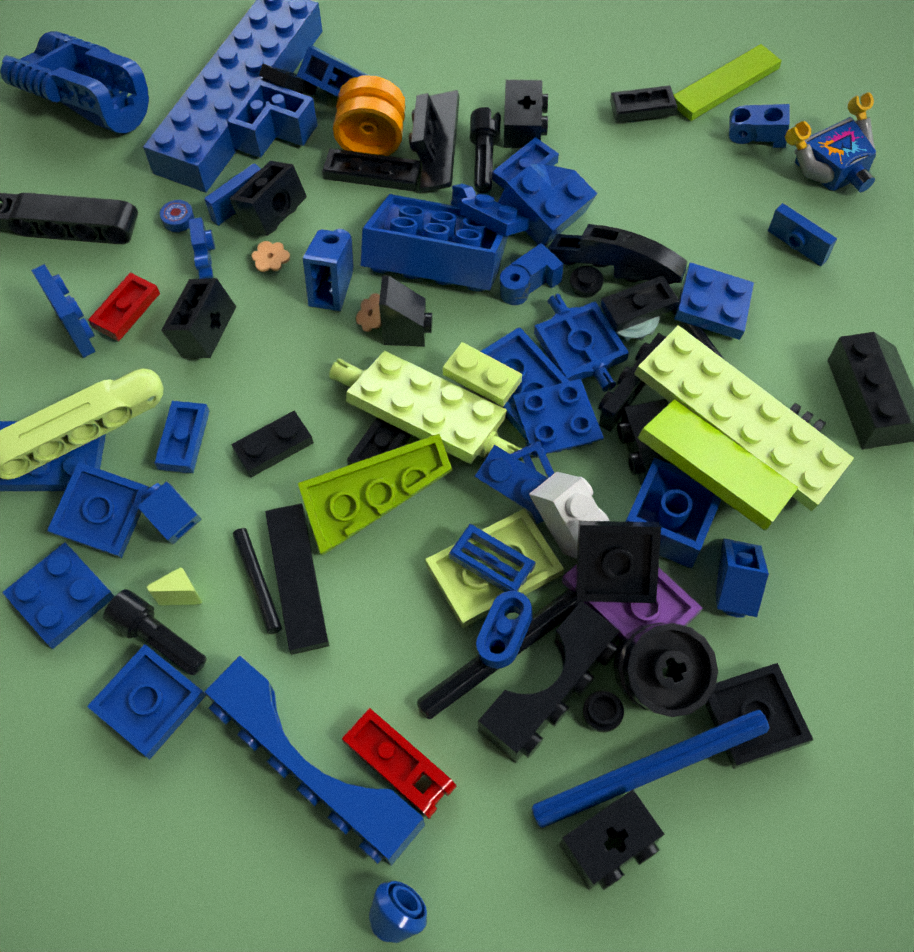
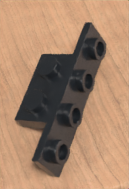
(435, 137)

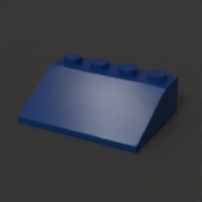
(431, 243)

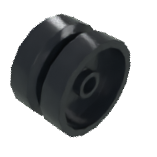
(689, 672)

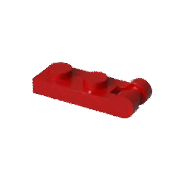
(398, 762)

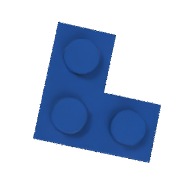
(271, 113)

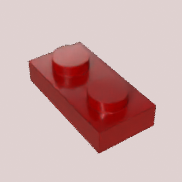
(124, 306)

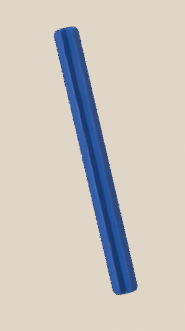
(650, 768)

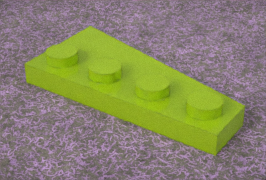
(363, 492)

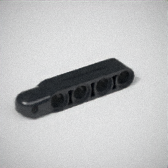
(68, 217)

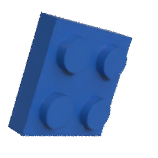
(714, 301)
(66, 309)
(98, 510)
(58, 595)
(147, 701)

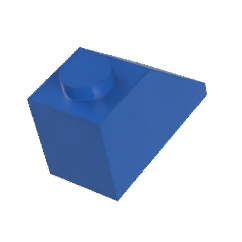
(741, 578)

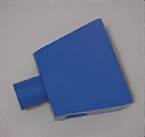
(327, 254)

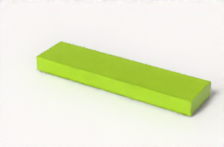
(726, 82)

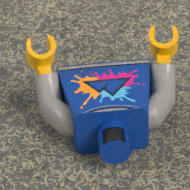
(840, 152)

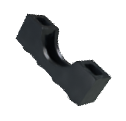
(518, 719)

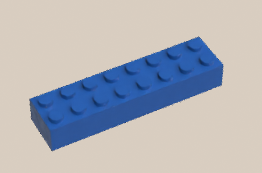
(195, 136)

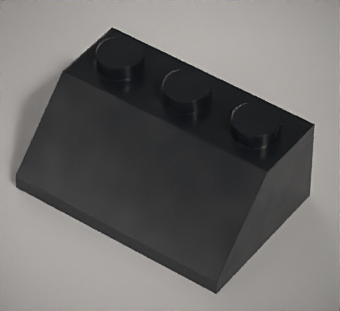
(874, 389)

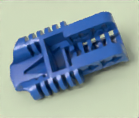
(83, 79)

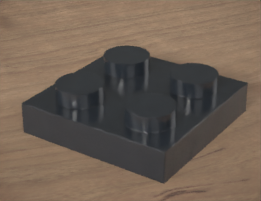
(617, 561)
(764, 691)

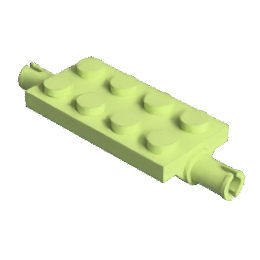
(424, 405)

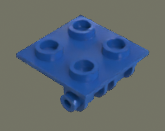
(558, 417)

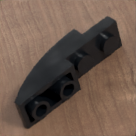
(630, 253)

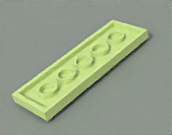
(745, 413)

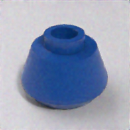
(397, 912)

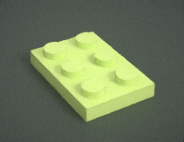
(473, 596)

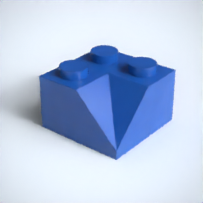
(549, 197)
(680, 507)

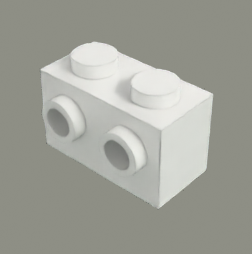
(562, 504)

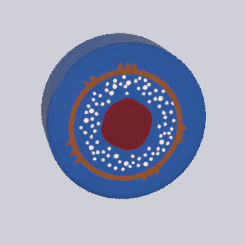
(176, 215)

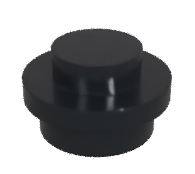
(586, 281)
(603, 711)

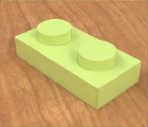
(482, 374)

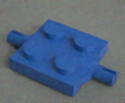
(581, 342)

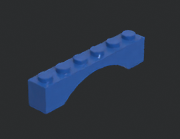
(373, 814)

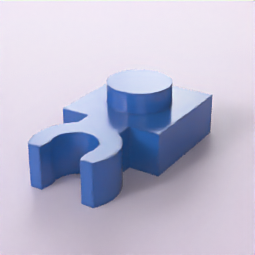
(202, 243)

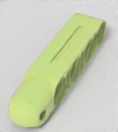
(76, 421)

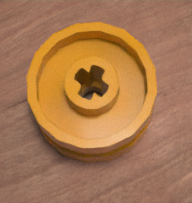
(369, 116)

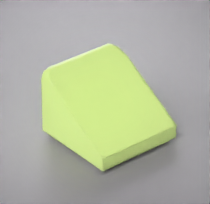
(174, 589)

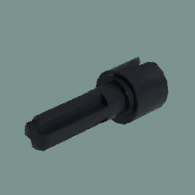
(484, 134)
(135, 618)

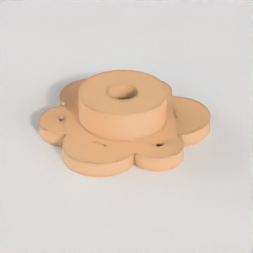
(270, 256)
(369, 314)

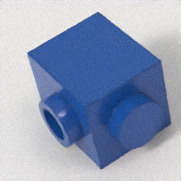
(168, 511)

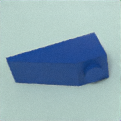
(326, 70)

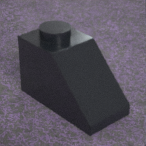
(403, 315)

